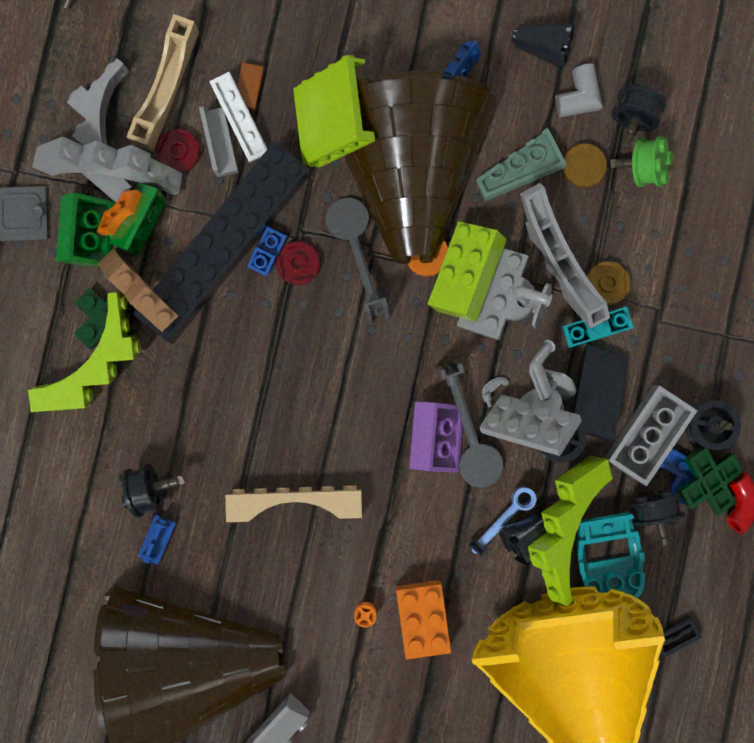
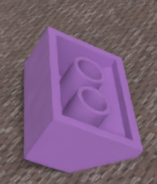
(436, 437)

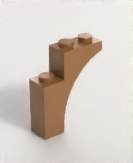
(136, 290)

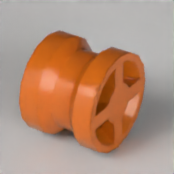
(367, 618)

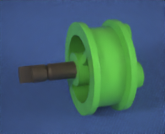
(649, 162)

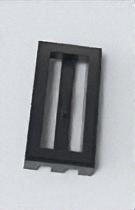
(679, 645)

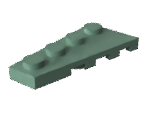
(529, 164)

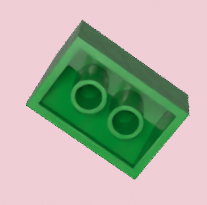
(136, 228)
(77, 230)

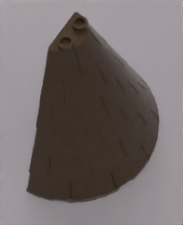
(420, 155)
(174, 668)

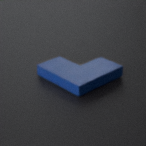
(676, 465)

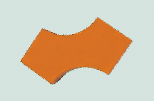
(119, 212)

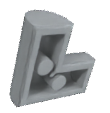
(587, 93)

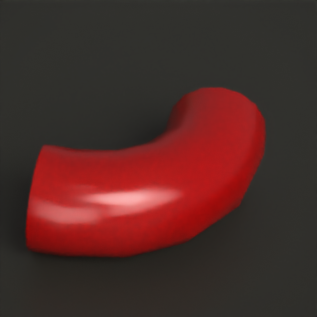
(743, 513)

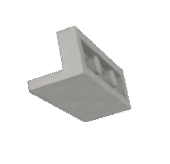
(219, 141)

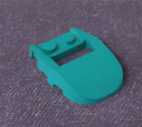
(615, 573)

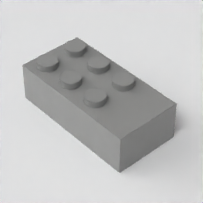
(650, 434)

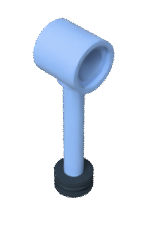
(478, 546)

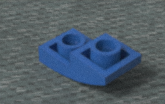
(267, 251)

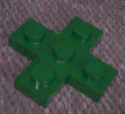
(96, 310)
(710, 480)

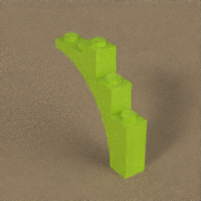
(97, 370)
(561, 521)

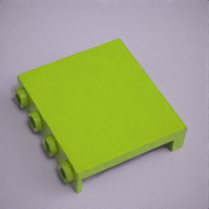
(330, 114)

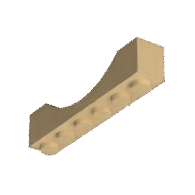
(152, 115)
(341, 503)

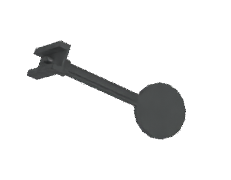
(347, 221)
(480, 463)

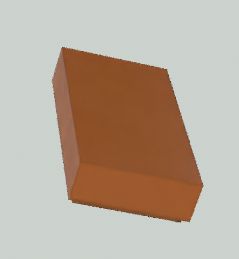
(250, 84)

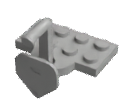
(503, 295)
(538, 416)

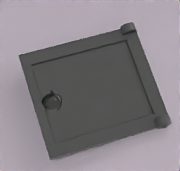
(23, 213)

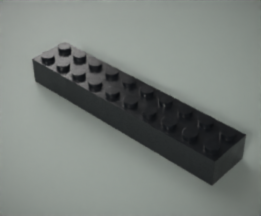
(228, 237)

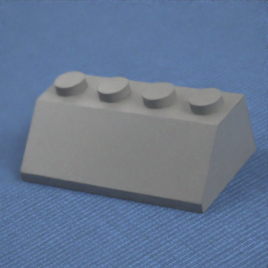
(282, 723)

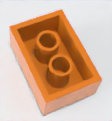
(423, 619)

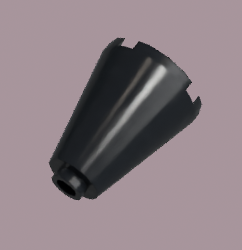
(545, 41)
(521, 534)

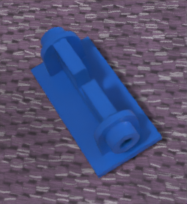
(468, 55)
(156, 539)

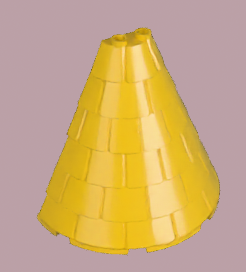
(578, 666)

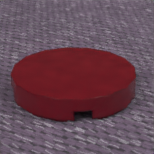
(178, 150)
(298, 263)

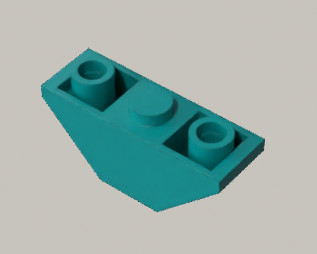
(580, 333)

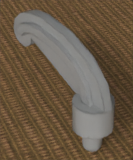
(490, 387)

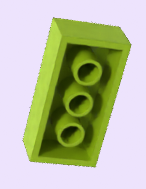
(467, 271)

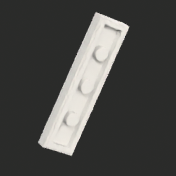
(239, 116)

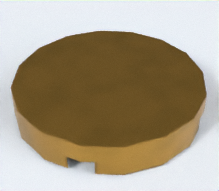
(584, 165)
(610, 281)

